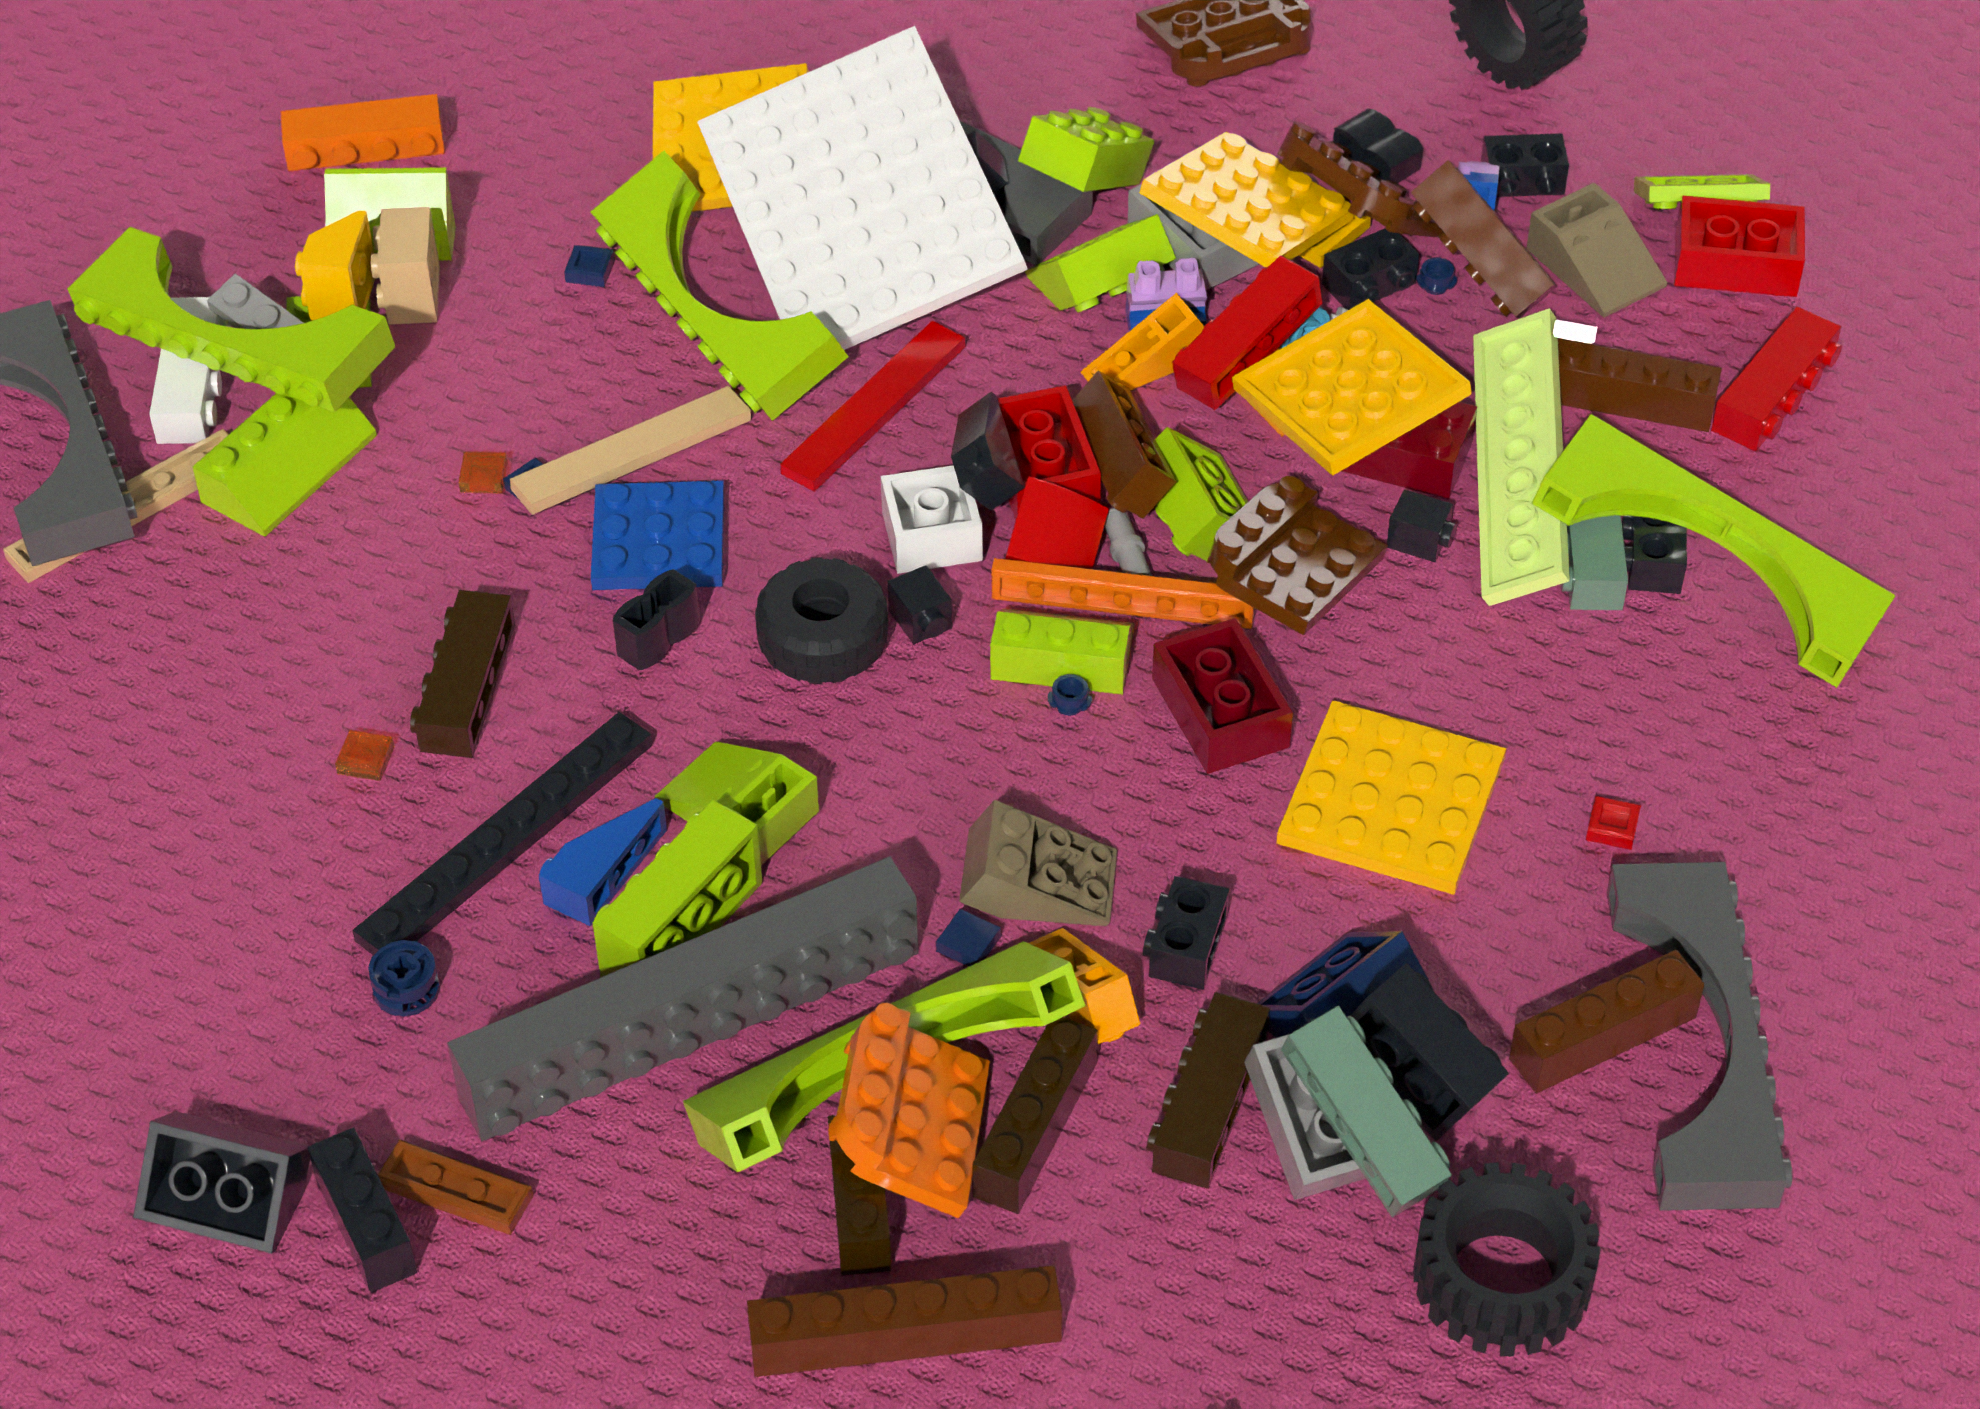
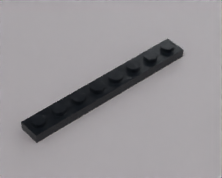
(505, 835)

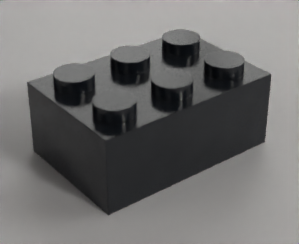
(1427, 1050)

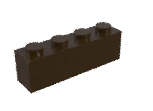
(463, 673)
(1209, 1090)
(1034, 1114)

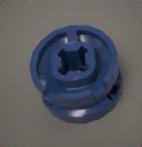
(394, 989)

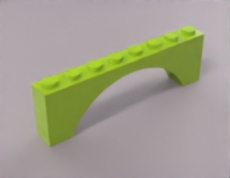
(767, 358)
(308, 361)
(1824, 600)
(758, 1109)

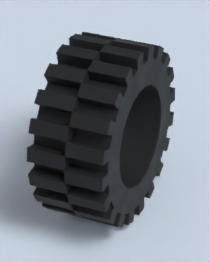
(1518, 58)
(1516, 1209)

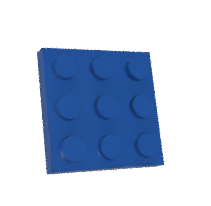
(657, 529)

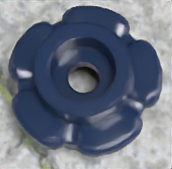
(1436, 276)
(1070, 695)

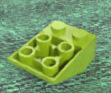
(751, 783)

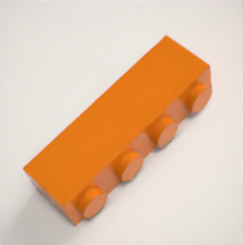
(362, 132)

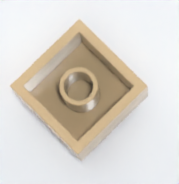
(406, 265)

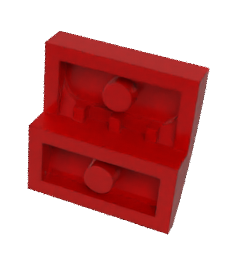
(1056, 526)

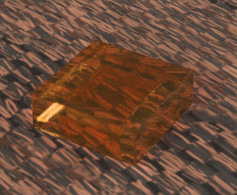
(483, 472)
(364, 755)

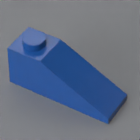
(599, 862)

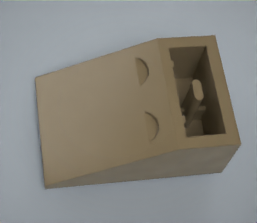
(1594, 250)
(1036, 870)

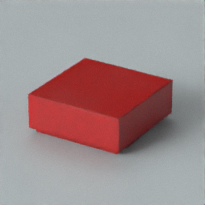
(1613, 822)

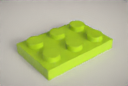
(1667, 191)

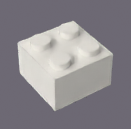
(930, 519)

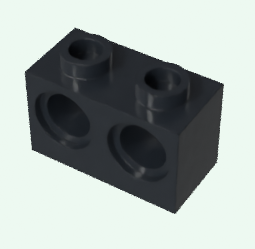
(1528, 163)
(1370, 268)
(1654, 554)
(1187, 932)

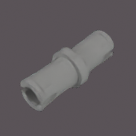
(1125, 545)

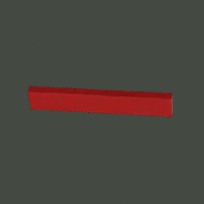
(872, 406)

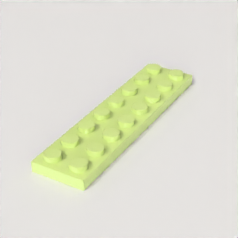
(1515, 449)

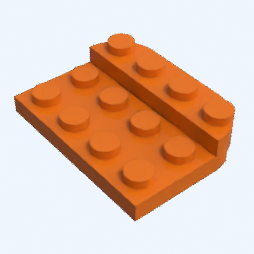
(910, 1111)

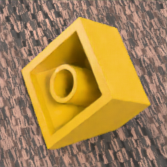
(336, 266)

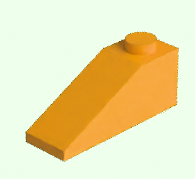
(1149, 347)
(1102, 985)

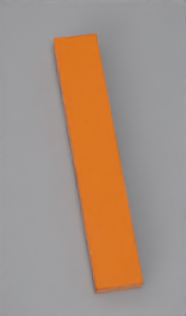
(1116, 593)

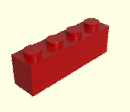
(1247, 331)
(1777, 379)

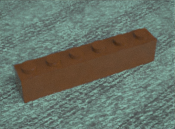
(905, 1321)

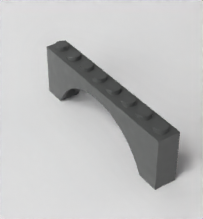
(1035, 204)
(82, 498)
(1732, 1147)

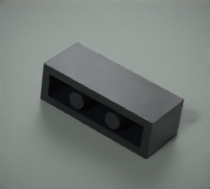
(362, 1210)

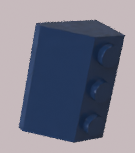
(1338, 977)

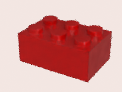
(1740, 246)
(1050, 442)

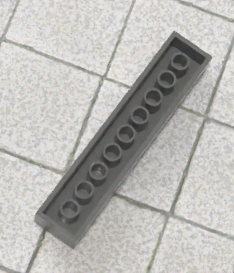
(684, 998)

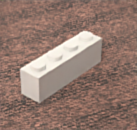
(185, 388)

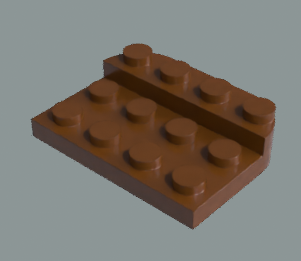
(1226, 35)
(1355, 180)
(1291, 555)

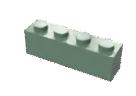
(1596, 564)
(1366, 1110)

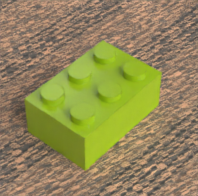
(1086, 149)

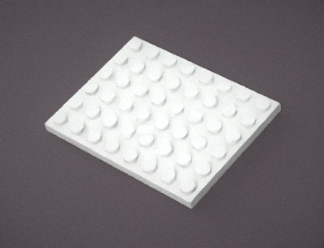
(862, 192)

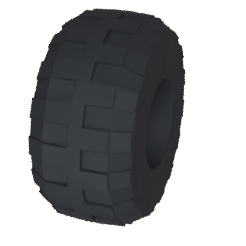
(816, 649)

